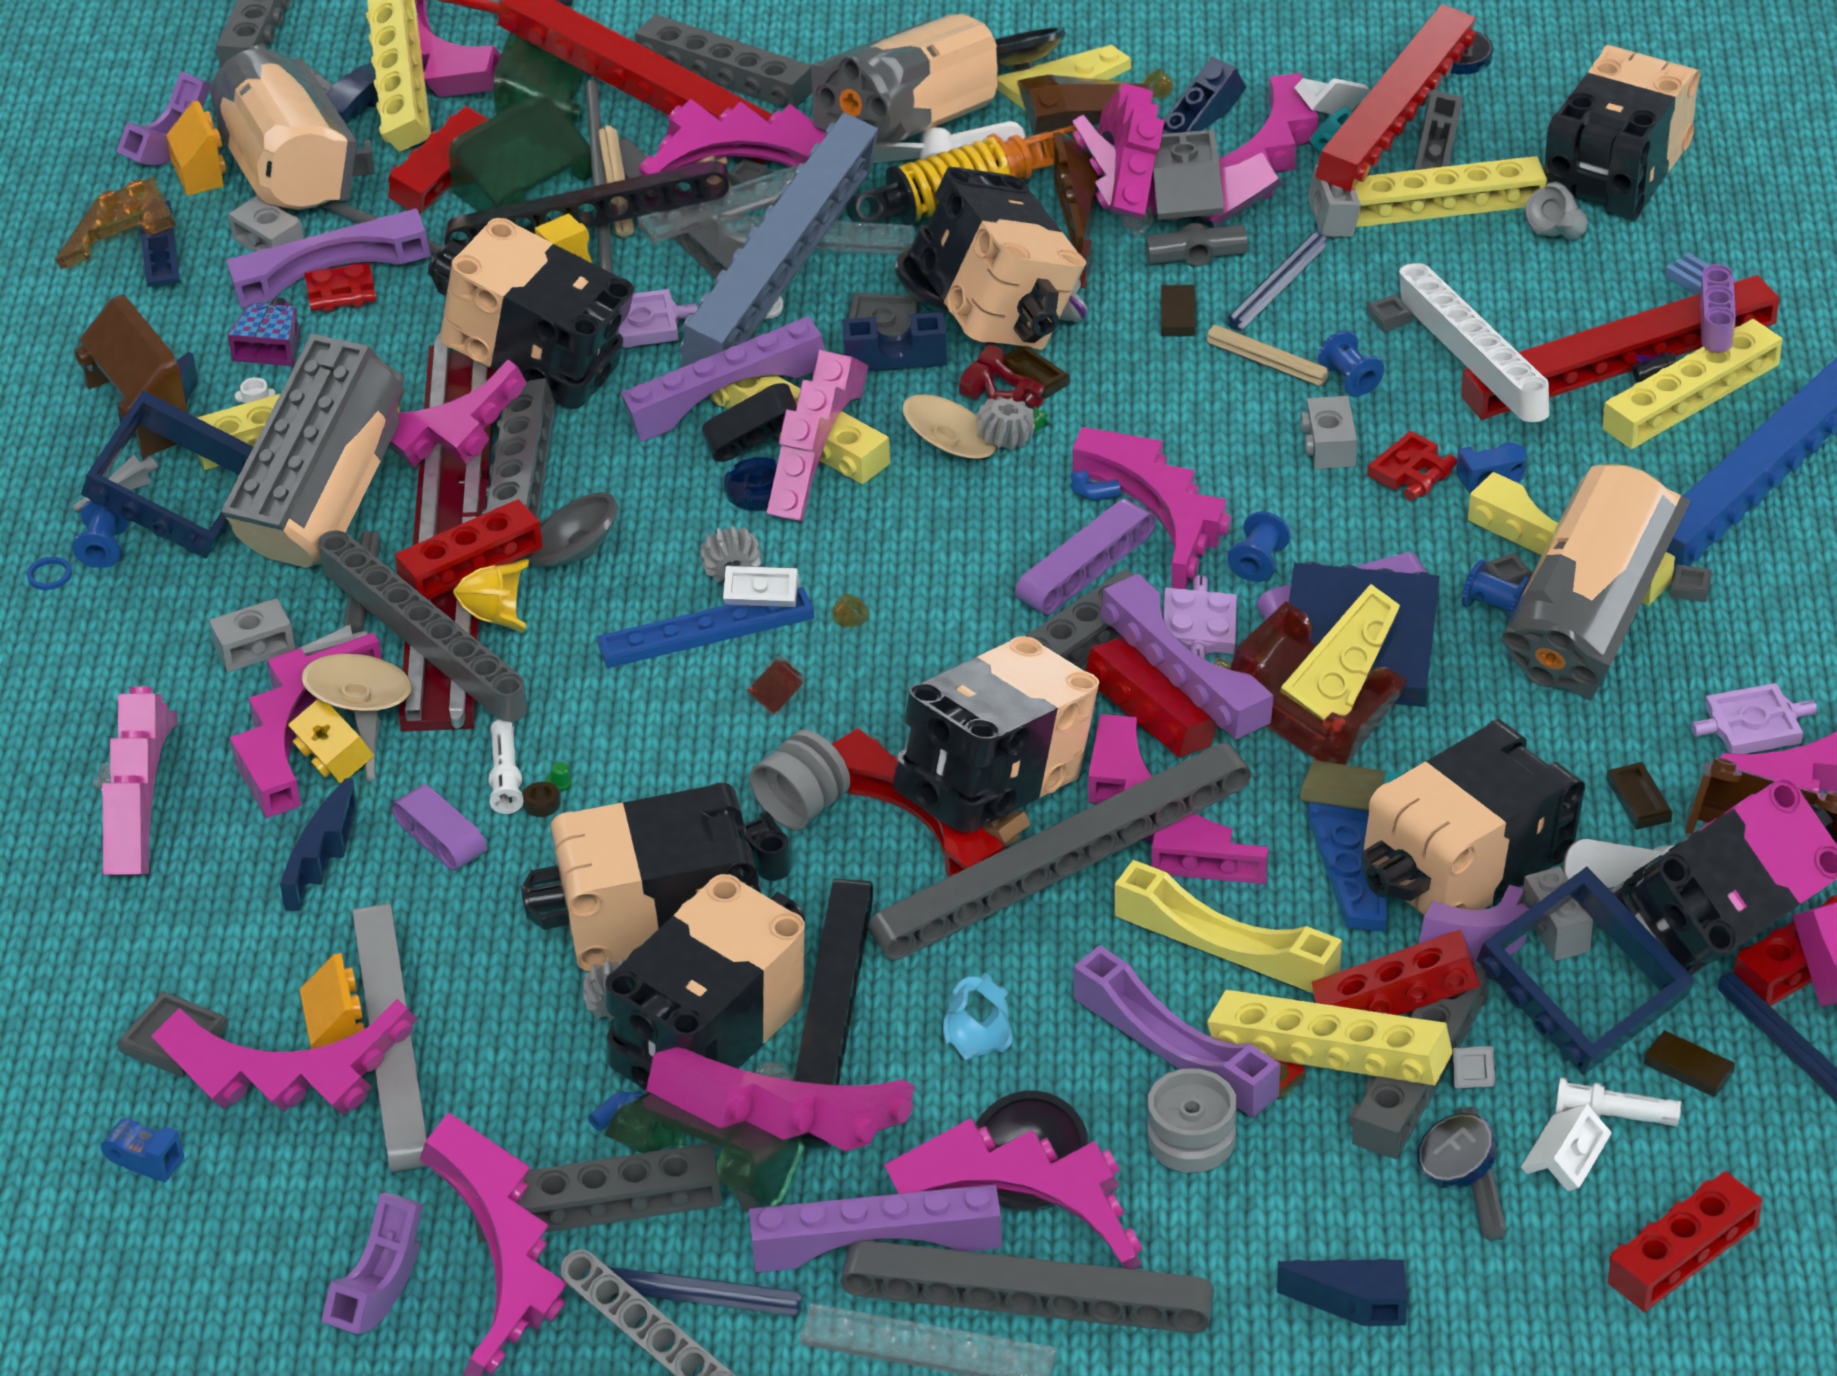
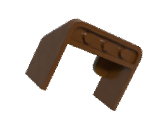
(132, 357)
(1725, 786)

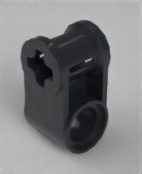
(768, 847)

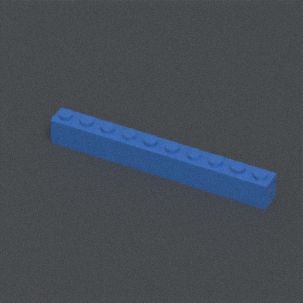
(1757, 466)

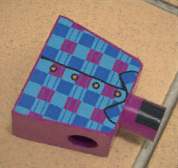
(266, 334)

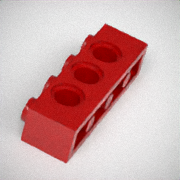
(482, 542)
(1775, 964)
(1403, 978)
(1684, 1240)

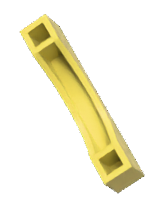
(1509, 512)
(1161, 905)

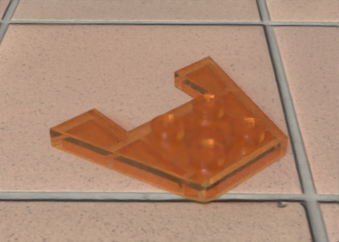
(114, 212)

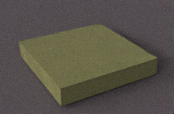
(1341, 785)

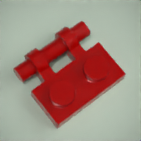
(340, 287)
(1404, 460)

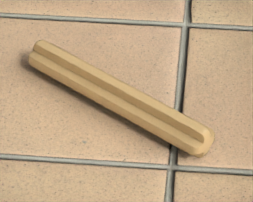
(614, 172)
(1267, 355)

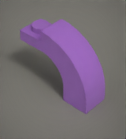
(149, 142)
(1475, 924)
(380, 1276)

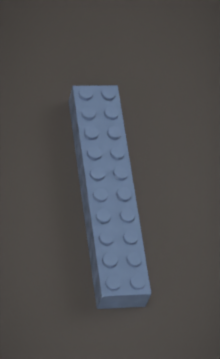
(782, 241)

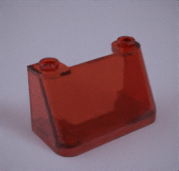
(1273, 656)

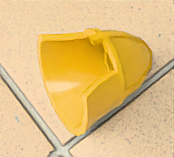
(492, 594)

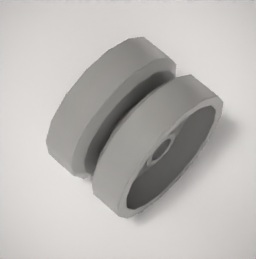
(1191, 1120)

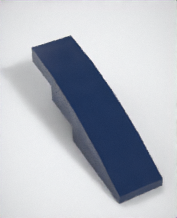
(354, 91)
(160, 256)
(321, 839)

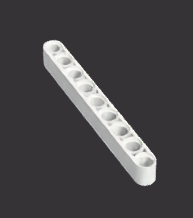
(1475, 343)

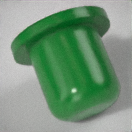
(1040, 419)
(559, 776)

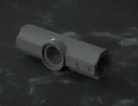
(1196, 244)

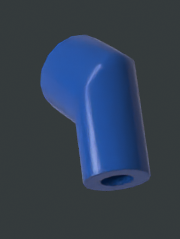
(1091, 490)
(603, 1114)

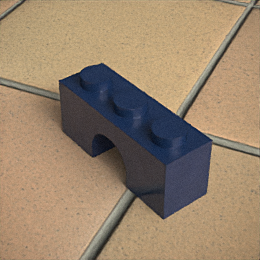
(918, 347)

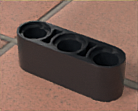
(748, 422)

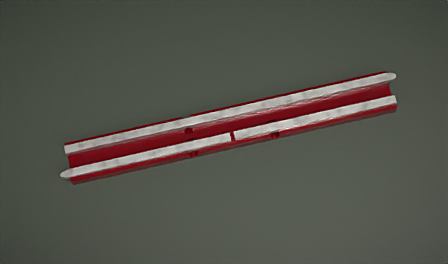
(446, 497)

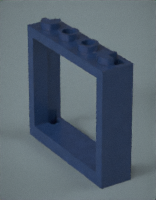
(185, 431)
(1625, 932)

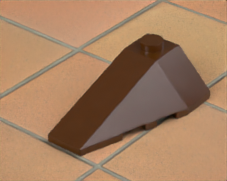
(1058, 100)

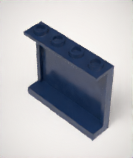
(1330, 591)

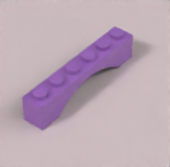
(388, 239)
(666, 399)
(1227, 696)
(1119, 996)
(950, 1217)

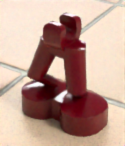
(987, 369)

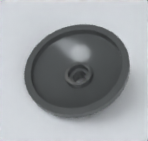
(575, 530)

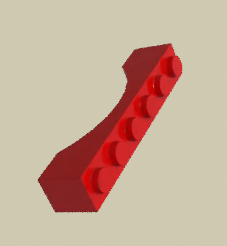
(872, 776)

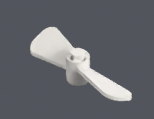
(940, 140)
(1608, 861)

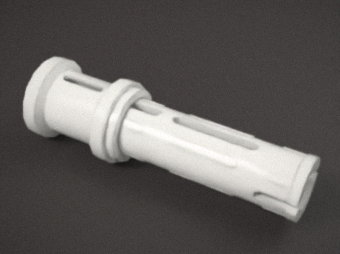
(505, 776)
(1617, 1104)

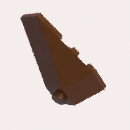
(1075, 188)

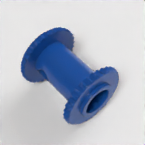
(1360, 372)
(98, 544)
(1253, 557)
(1492, 589)

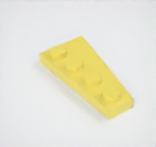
(1094, 64)
(1342, 660)

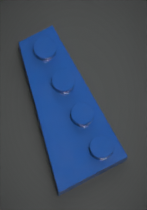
(1340, 840)

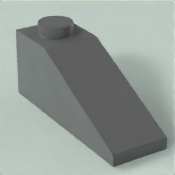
(1438, 130)

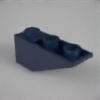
(1206, 99)
(1351, 1289)

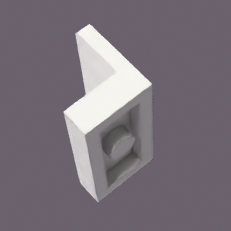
(1331, 96)
(761, 586)
(1569, 1146)

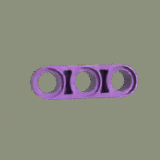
(1717, 308)
(439, 827)

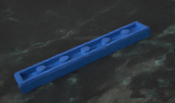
(698, 630)

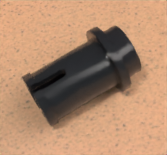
(1650, 367)

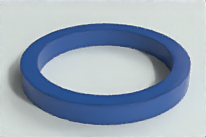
(49, 560)

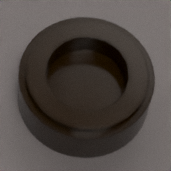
(541, 799)

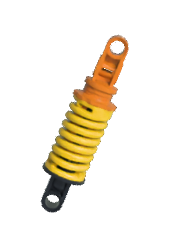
(913, 186)

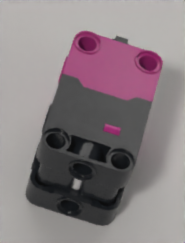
(1734, 875)

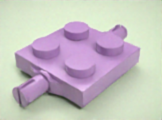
(653, 319)
(1201, 618)
(1754, 719)

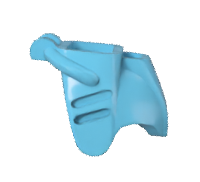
(967, 1033)

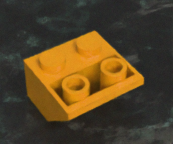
(195, 152)
(328, 1004)

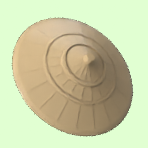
(946, 426)
(356, 682)

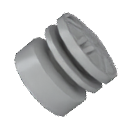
(799, 779)

